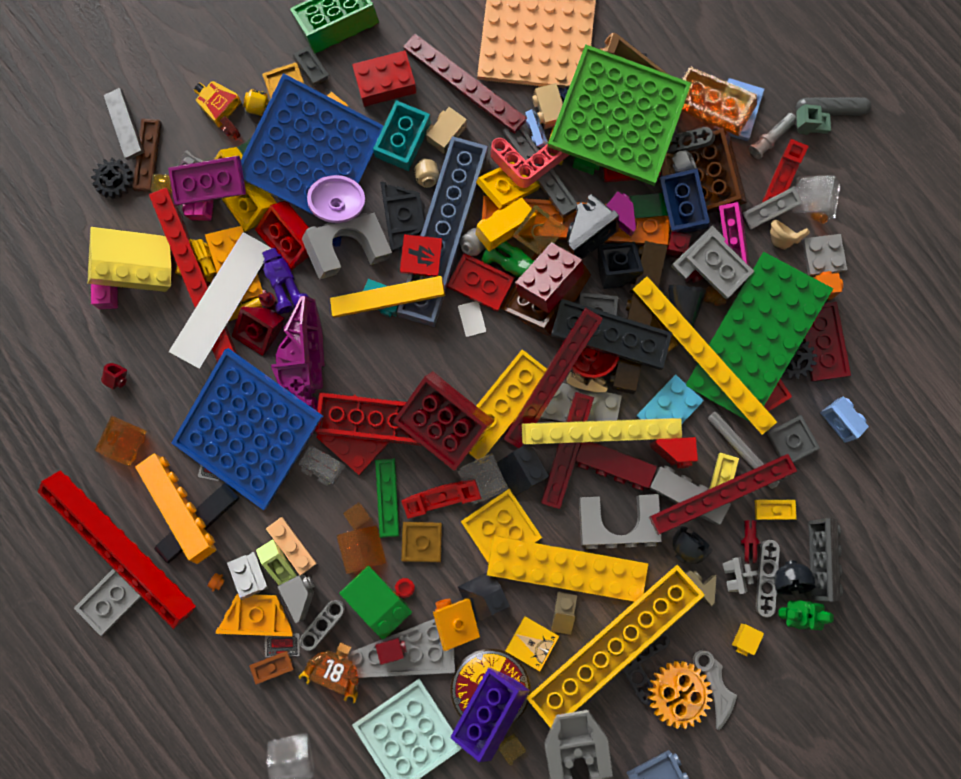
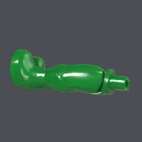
(515, 264)

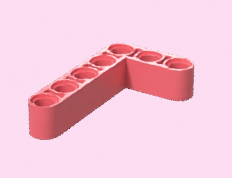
(523, 166)

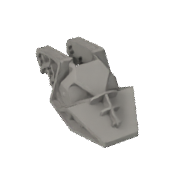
(576, 737)

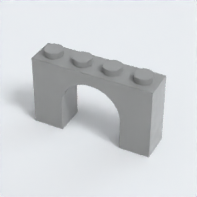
(363, 228)
(594, 533)

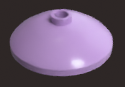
(336, 199)

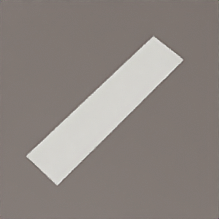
(220, 301)

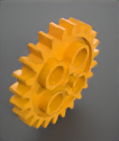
(689, 710)

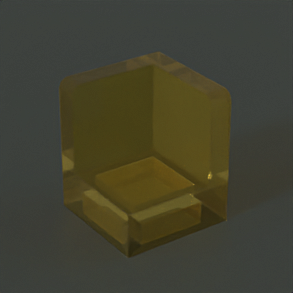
(511, 749)

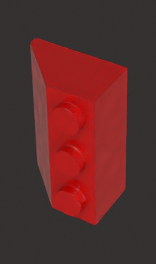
(284, 230)

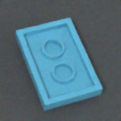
(672, 401)

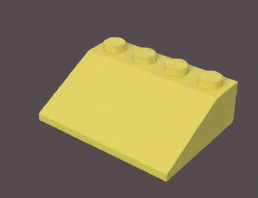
(129, 260)

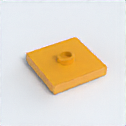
(456, 624)

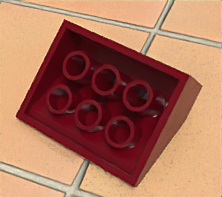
(443, 420)

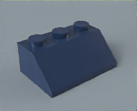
(685, 201)

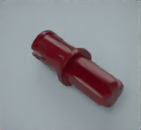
(268, 299)

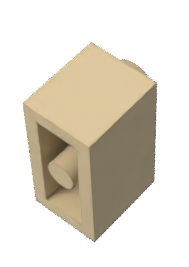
(549, 104)
(448, 125)

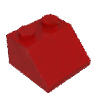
(677, 451)

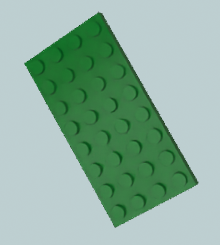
(763, 329)

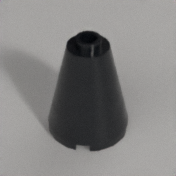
(687, 301)

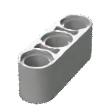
(314, 629)

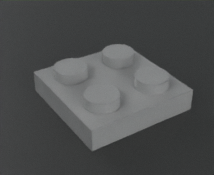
(824, 254)

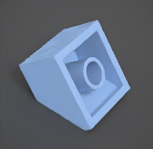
(845, 419)

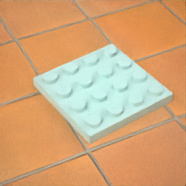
(407, 734)

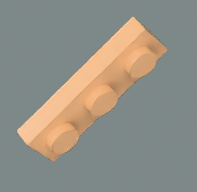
(291, 546)

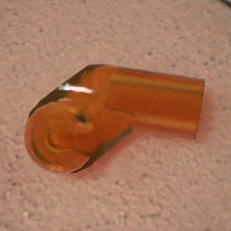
(819, 217)

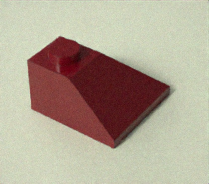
(257, 328)

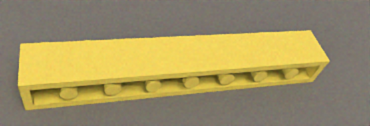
(601, 431)

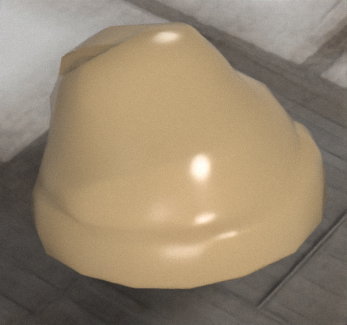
(785, 237)

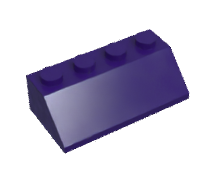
(489, 715)

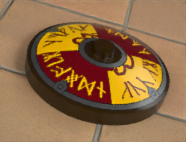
(472, 669)

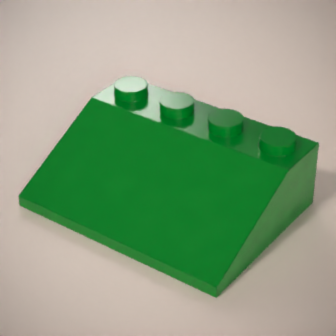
(333, 20)

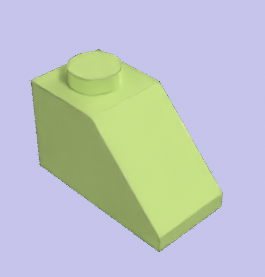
(275, 562)

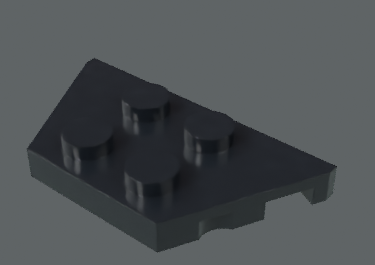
(402, 213)

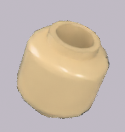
(426, 173)

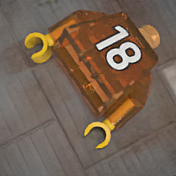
(334, 671)

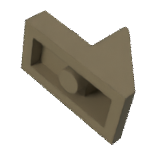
(707, 587)
(564, 613)

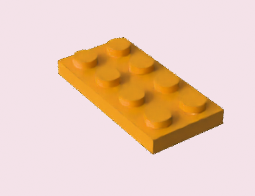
(220, 246)

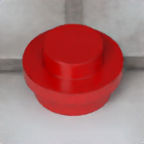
(404, 588)

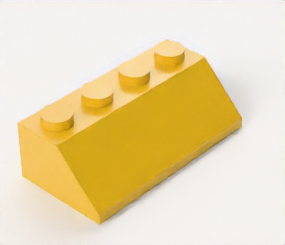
(247, 208)

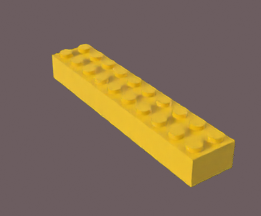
(616, 646)

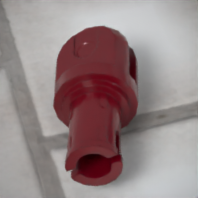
(750, 540)

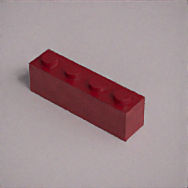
(615, 464)

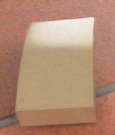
(592, 385)

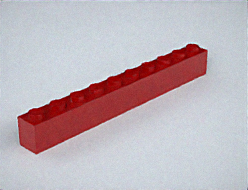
(186, 258)
(116, 548)

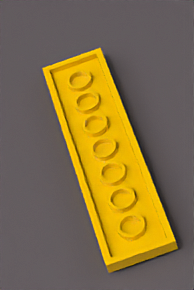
(567, 569)

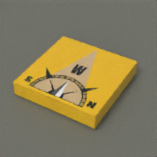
(532, 643)

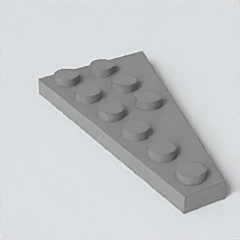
(422, 656)

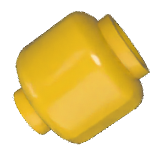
(256, 102)

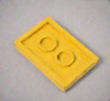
(502, 188)

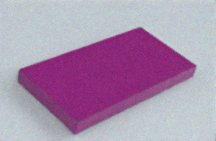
(207, 180)

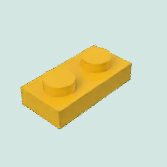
(775, 509)

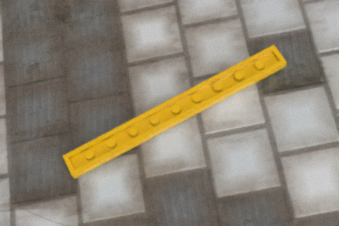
(705, 355)

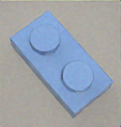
(537, 130)

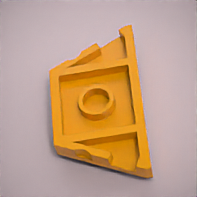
(256, 617)

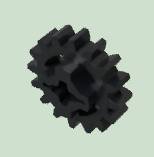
(112, 178)
(804, 358)

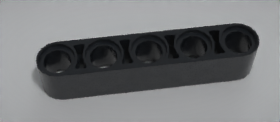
(208, 511)

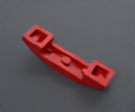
(786, 169)
(441, 496)

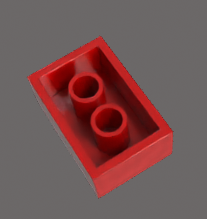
(384, 78)

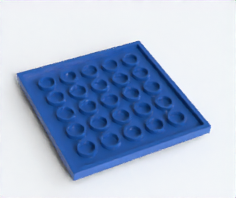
(305, 140)
(246, 429)

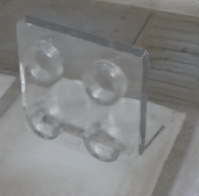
(818, 194)

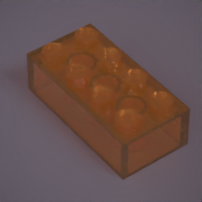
(718, 101)

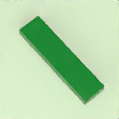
(387, 498)

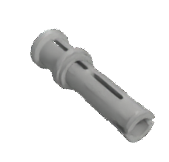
(767, 140)

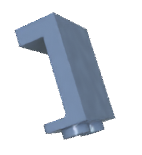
(660, 767)

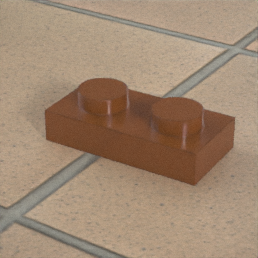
(271, 667)

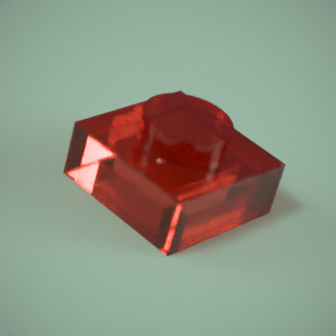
(229, 129)

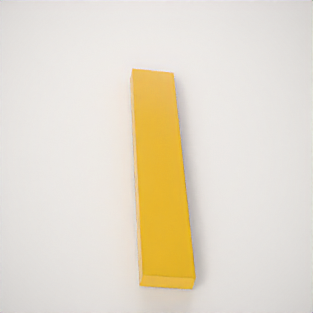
(387, 296)

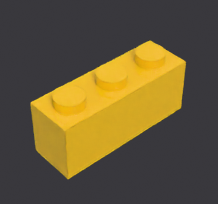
(502, 224)

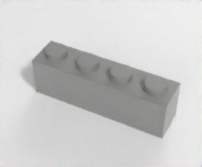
(680, 489)

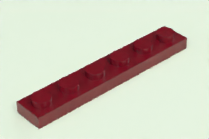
(566, 454)

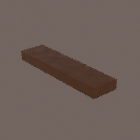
(146, 162)

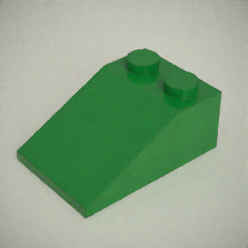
(376, 602)

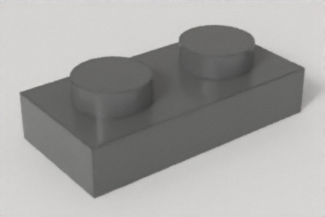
(310, 66)

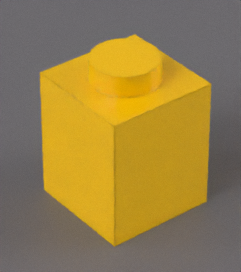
(747, 640)

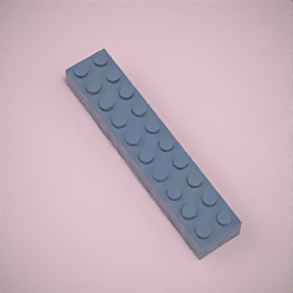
(448, 218)

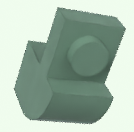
(812, 120)

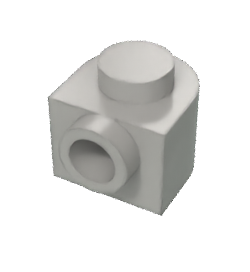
(683, 161)

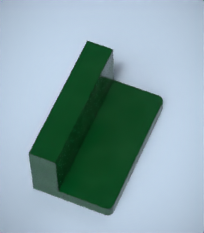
(649, 205)

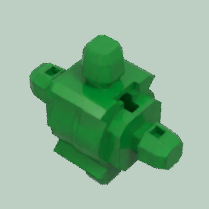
(806, 615)

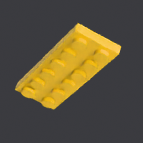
(507, 398)

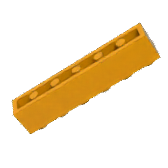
(176, 509)

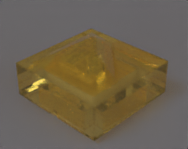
(159, 182)

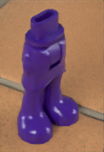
(278, 273)

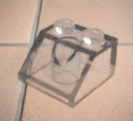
(290, 758)

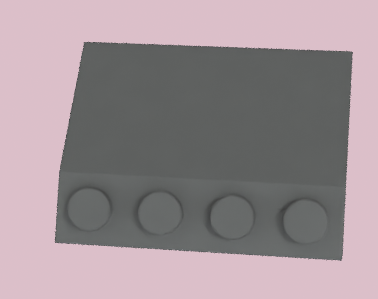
(824, 559)

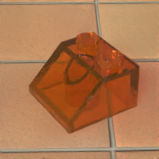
(121, 441)
(361, 549)

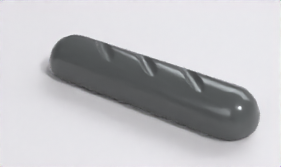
(839, 105)

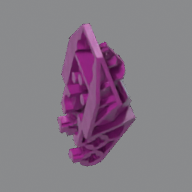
(301, 353)

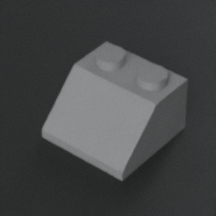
(298, 596)

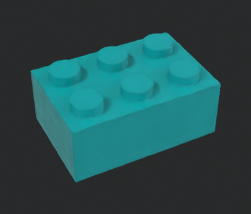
(402, 135)

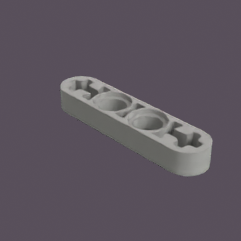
(763, 577)

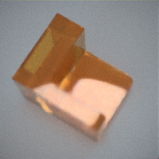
(357, 516)

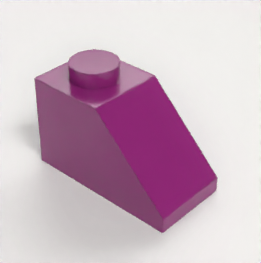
(624, 207)

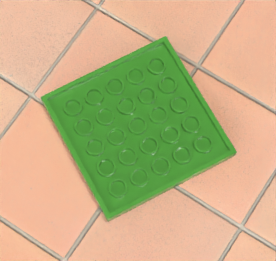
(619, 115)

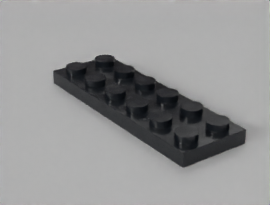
(616, 335)

